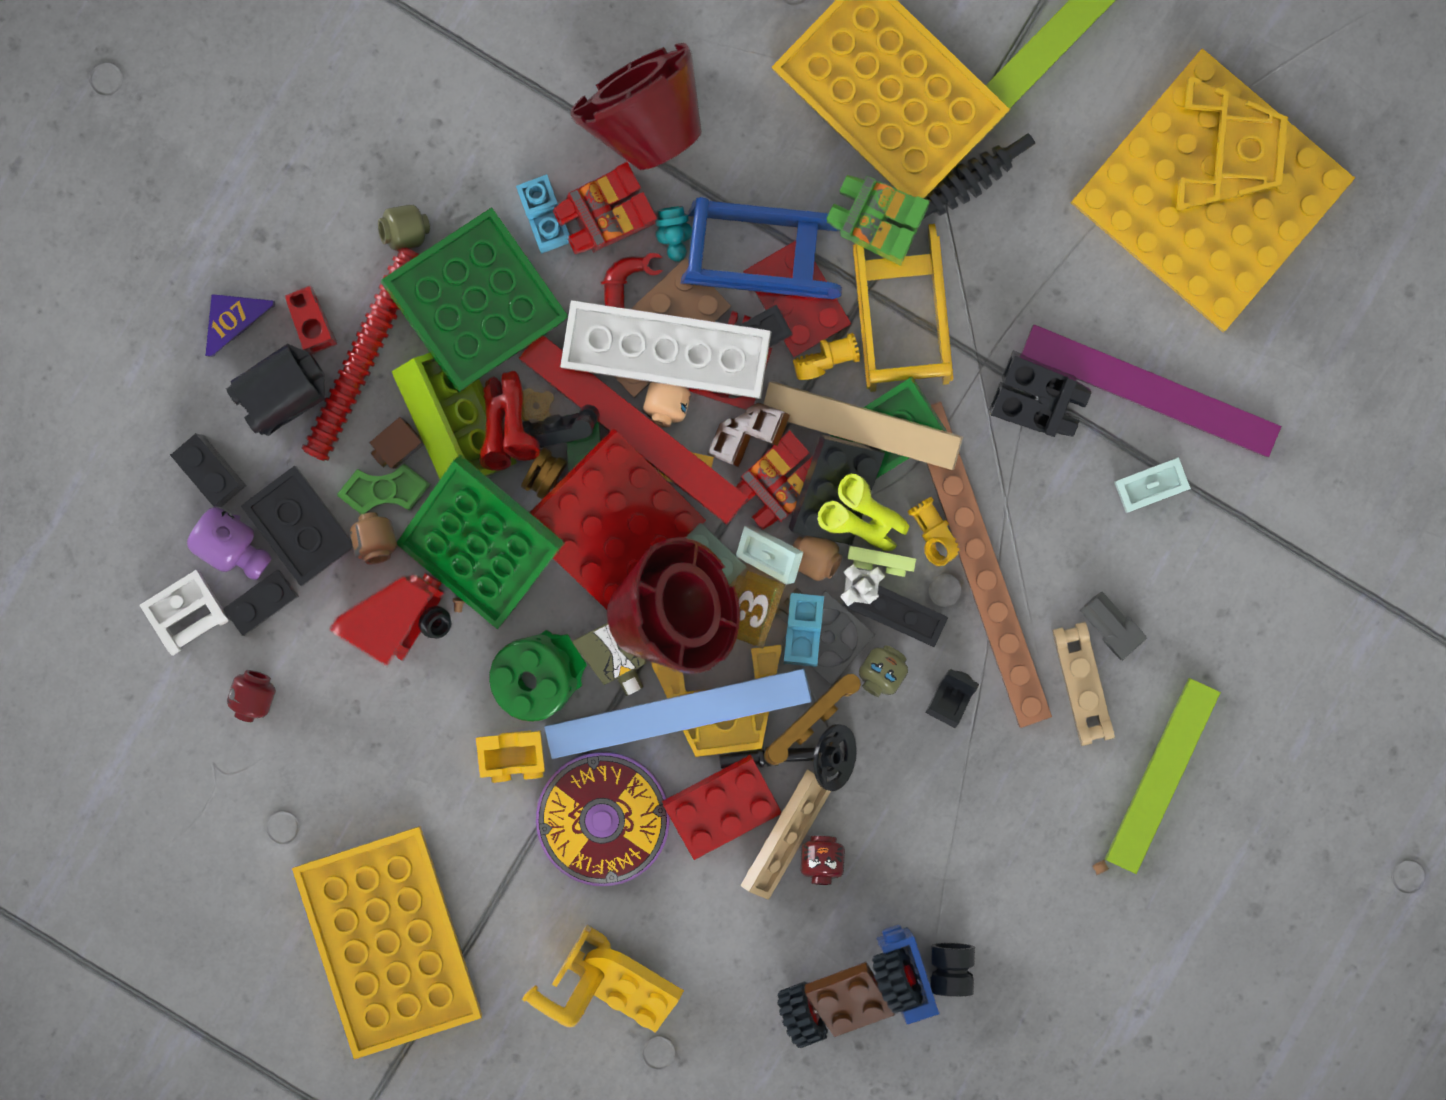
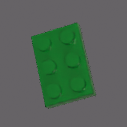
(907, 403)

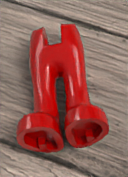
(508, 401)

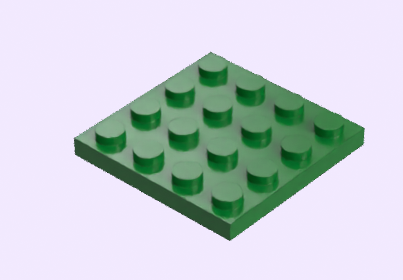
(474, 299)
(479, 542)

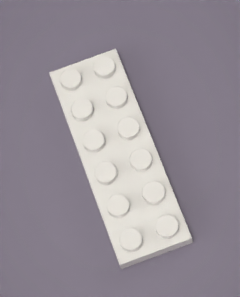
(665, 349)

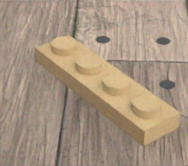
(786, 837)

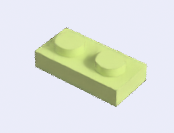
(894, 564)

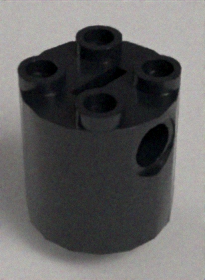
(278, 389)

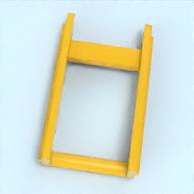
(912, 266)

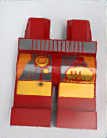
(593, 210)
(771, 486)

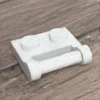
(177, 603)

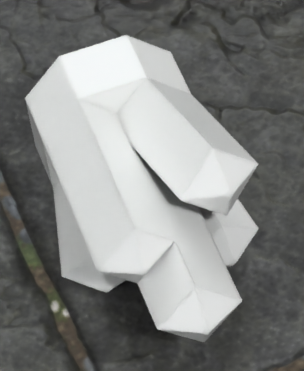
(861, 585)

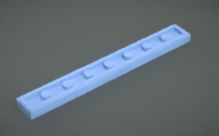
(678, 713)

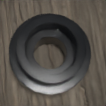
(435, 622)

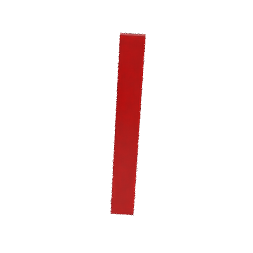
(643, 434)

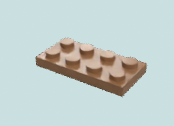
(678, 300)

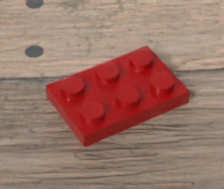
(807, 317)
(722, 807)

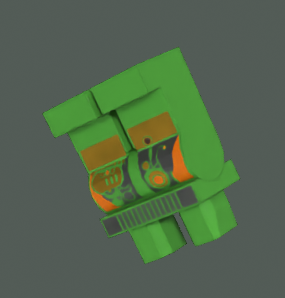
(879, 218)

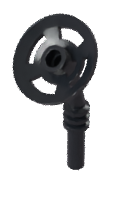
(821, 755)

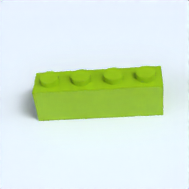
(445, 419)

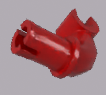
(617, 276)

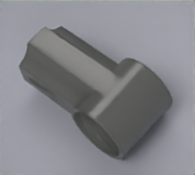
(1117, 630)

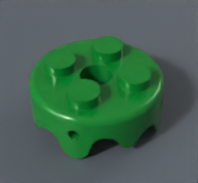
(546, 663)

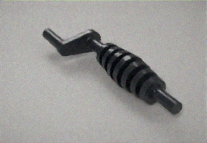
(979, 173)

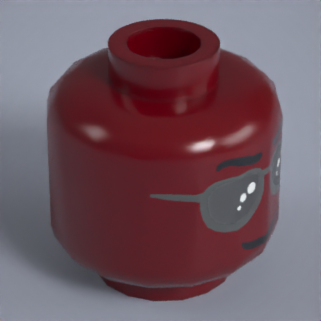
(251, 695)

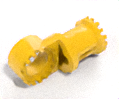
(831, 354)
(934, 531)

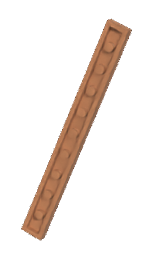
(989, 589)

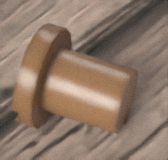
(458, 604)

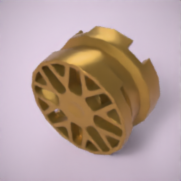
(548, 475)

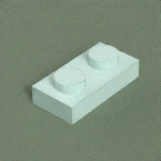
(1152, 485)
(769, 554)

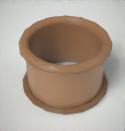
(1100, 867)

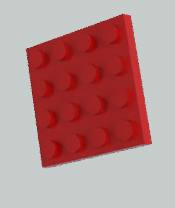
(612, 514)

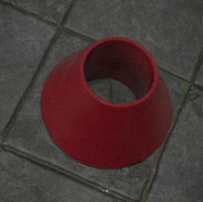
(645, 108)
(676, 608)

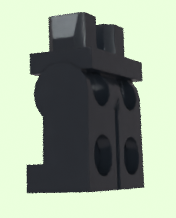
(1049, 399)

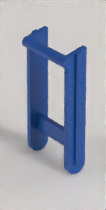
(802, 281)

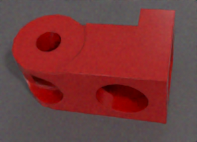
(310, 320)

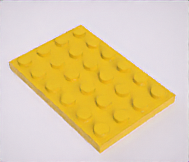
(891, 91)
(387, 942)

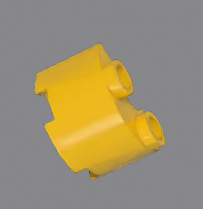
(511, 754)

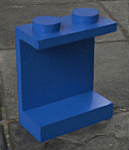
(896, 938)

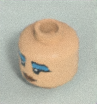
(666, 403)

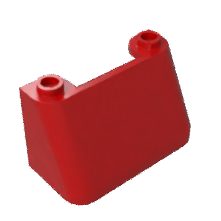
(389, 619)

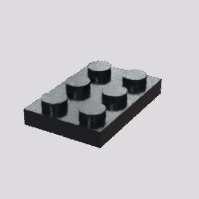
(829, 465)
(298, 525)

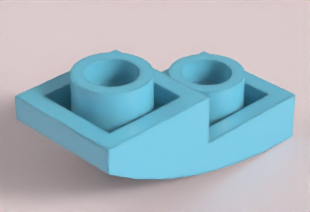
(538, 202)

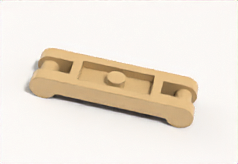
(1083, 683)

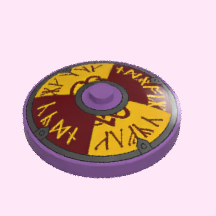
(602, 819)

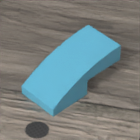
(803, 629)

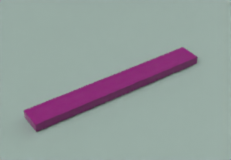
(1152, 391)

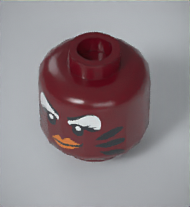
(822, 859)

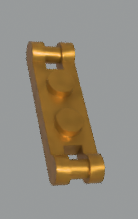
(801, 728)

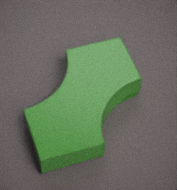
(368, 491)

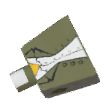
(609, 659)

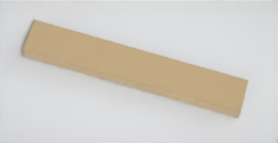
(865, 425)

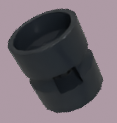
(952, 969)

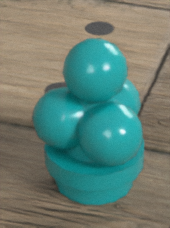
(673, 231)

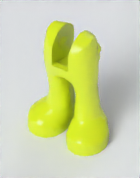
(856, 494)

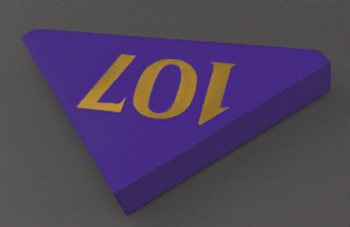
(230, 318)

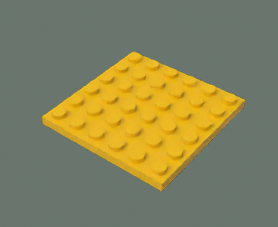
(1219, 250)

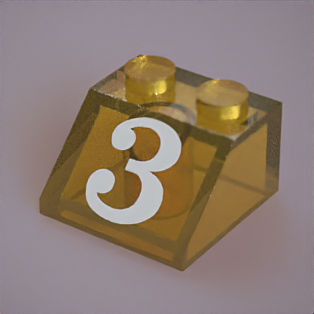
(758, 605)

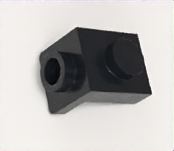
(952, 697)

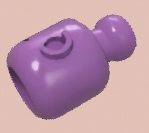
(226, 542)

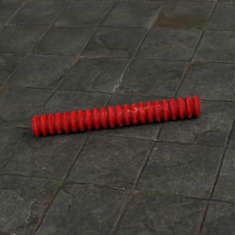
(355, 368)

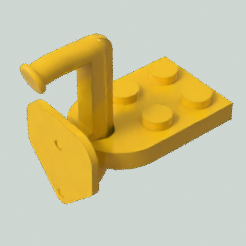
(613, 979)

